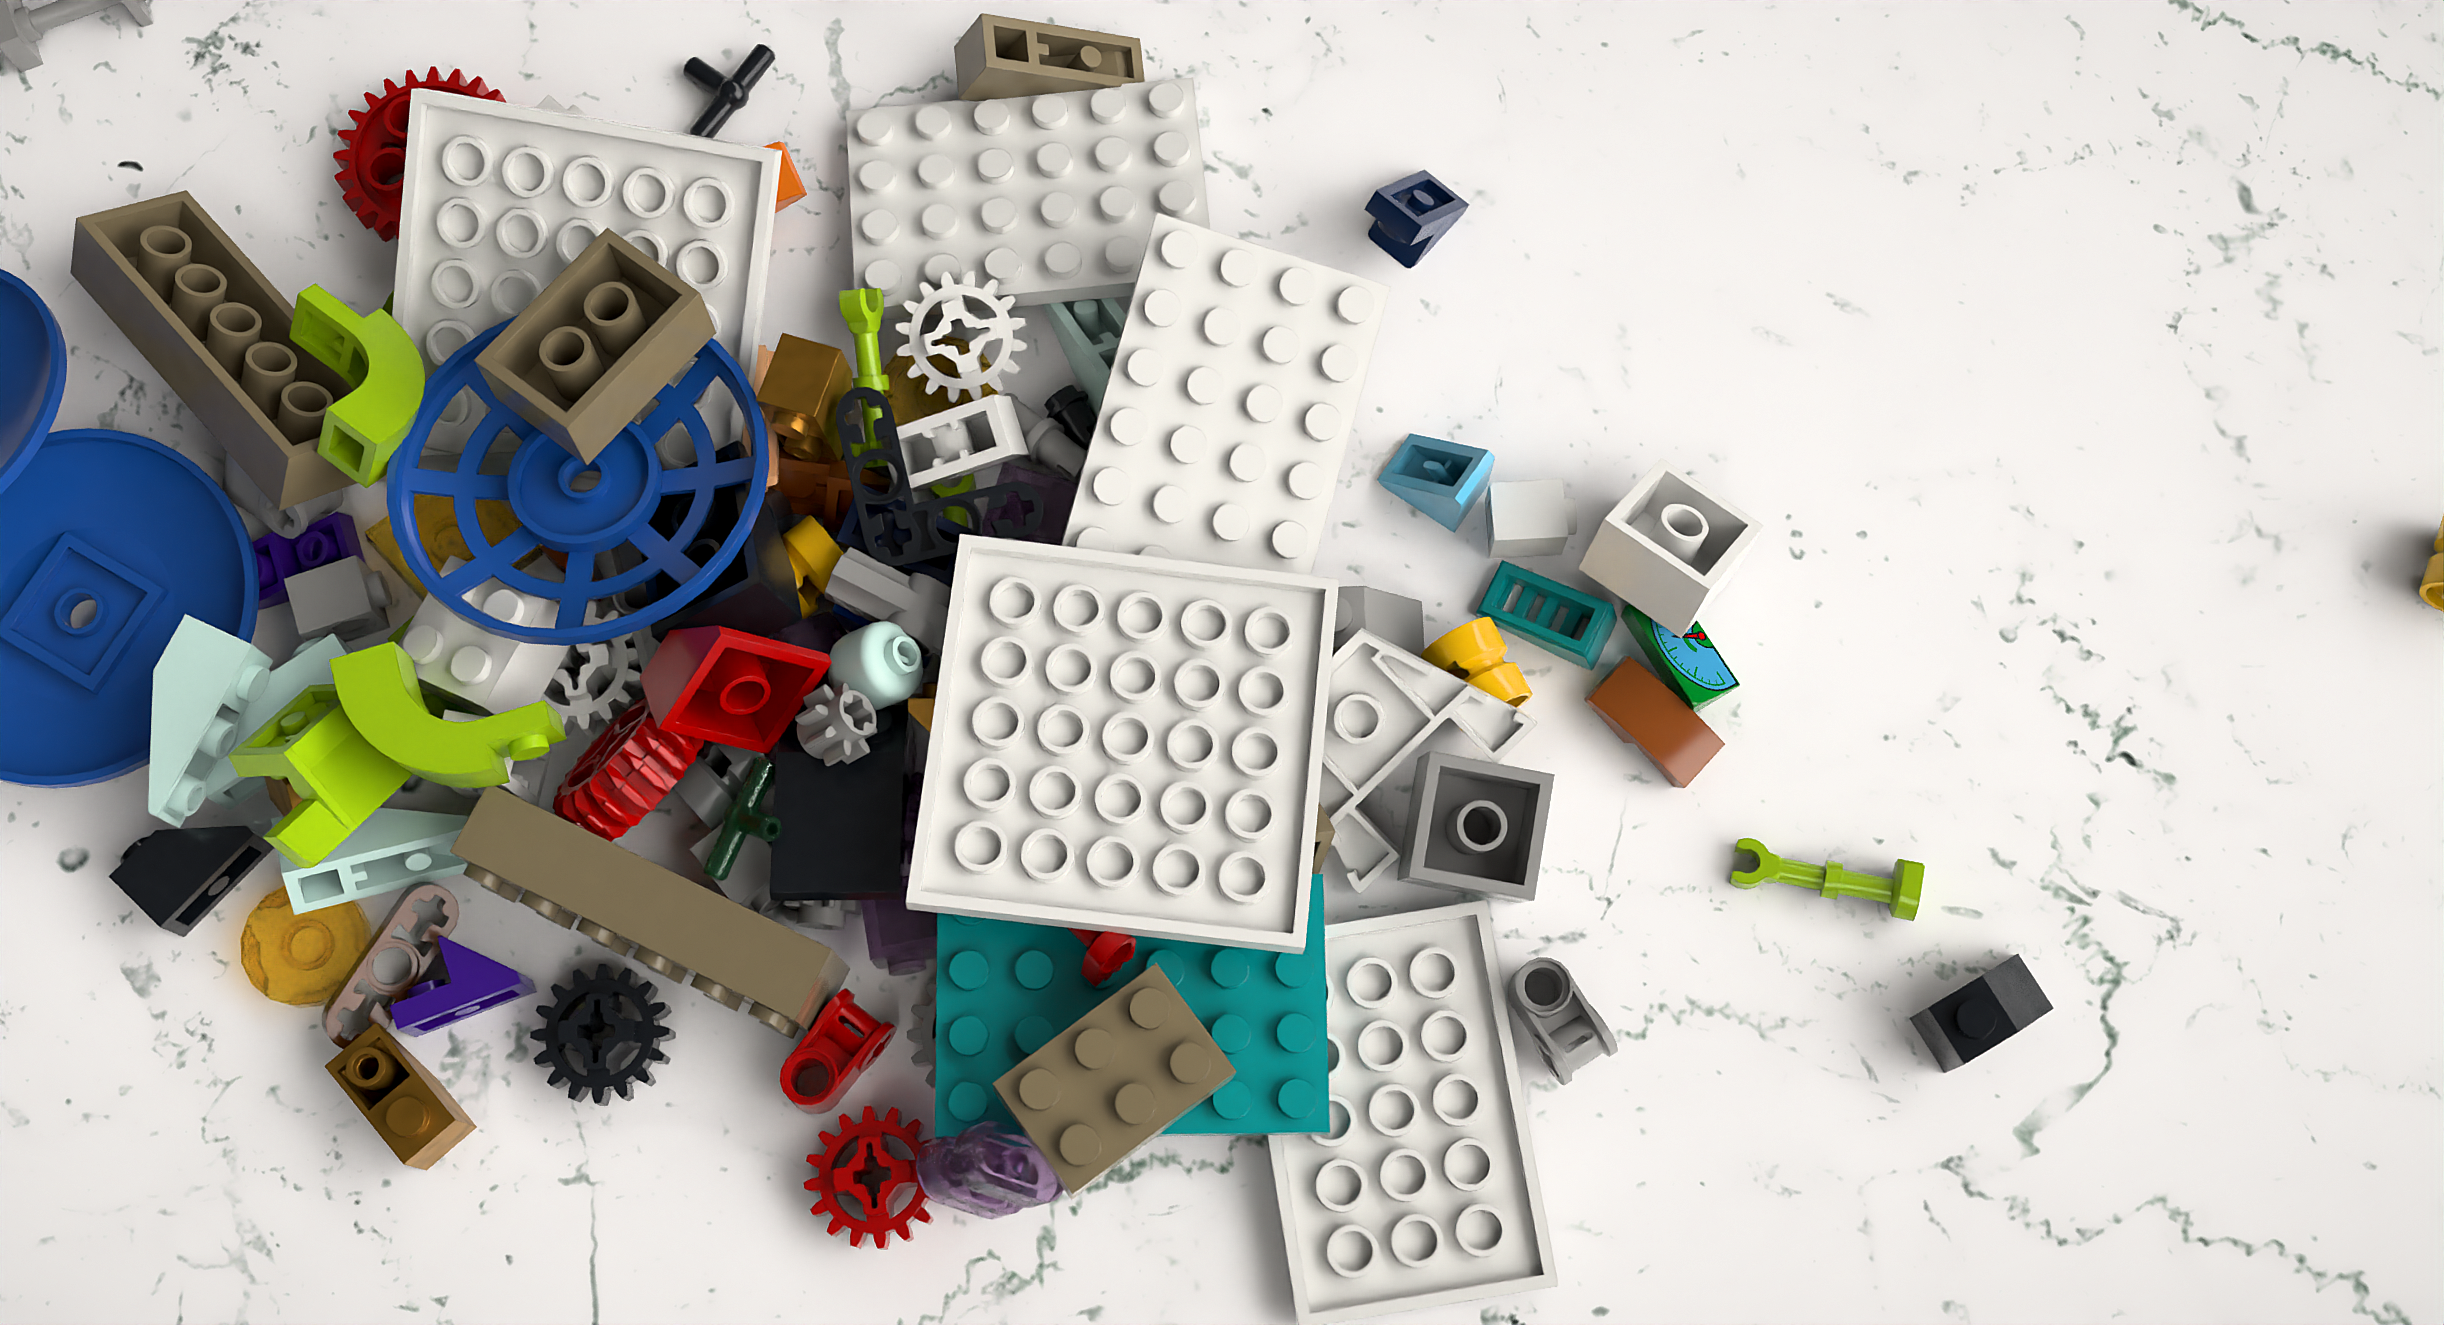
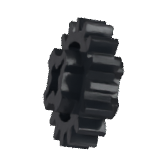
(603, 1062)

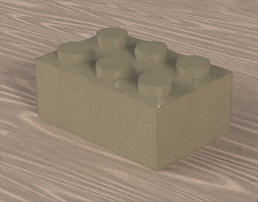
(596, 345)
(1113, 1080)

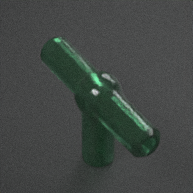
(744, 819)

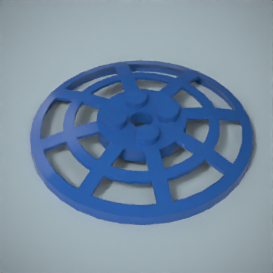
(571, 520)

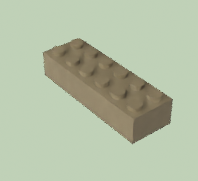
(214, 338)
(644, 906)

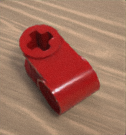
(837, 1050)

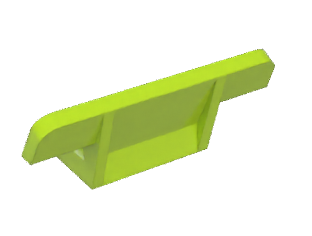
(327, 766)

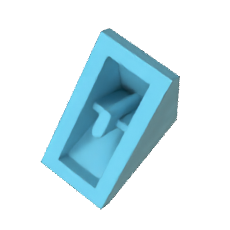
(1438, 477)

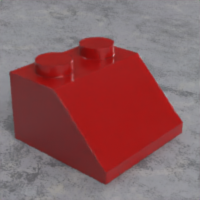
(729, 685)

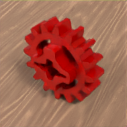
(847, 1180)

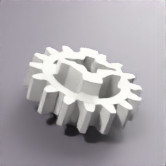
(953, 309)
(603, 667)

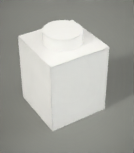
(1528, 518)

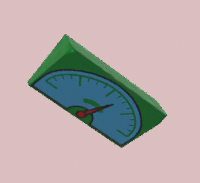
(1685, 664)

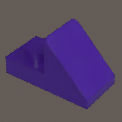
(474, 988)

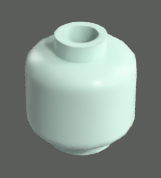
(878, 663)

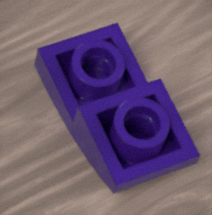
(319, 545)

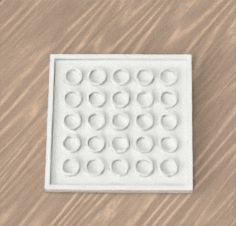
(517, 192)
(1126, 745)

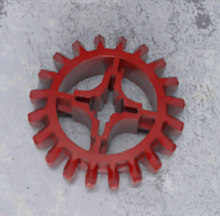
(624, 774)

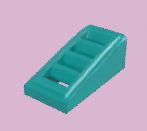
(1560, 643)

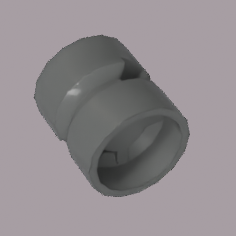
(703, 785)

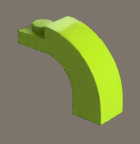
(380, 368)
(388, 710)

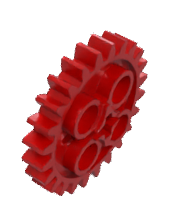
(369, 161)

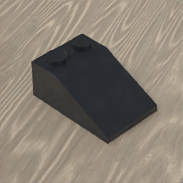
(758, 586)
(843, 819)

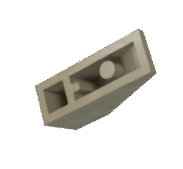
(1030, 58)

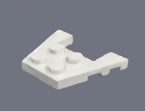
(1377, 715)

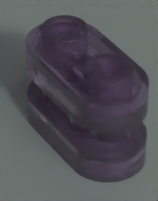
(986, 1171)

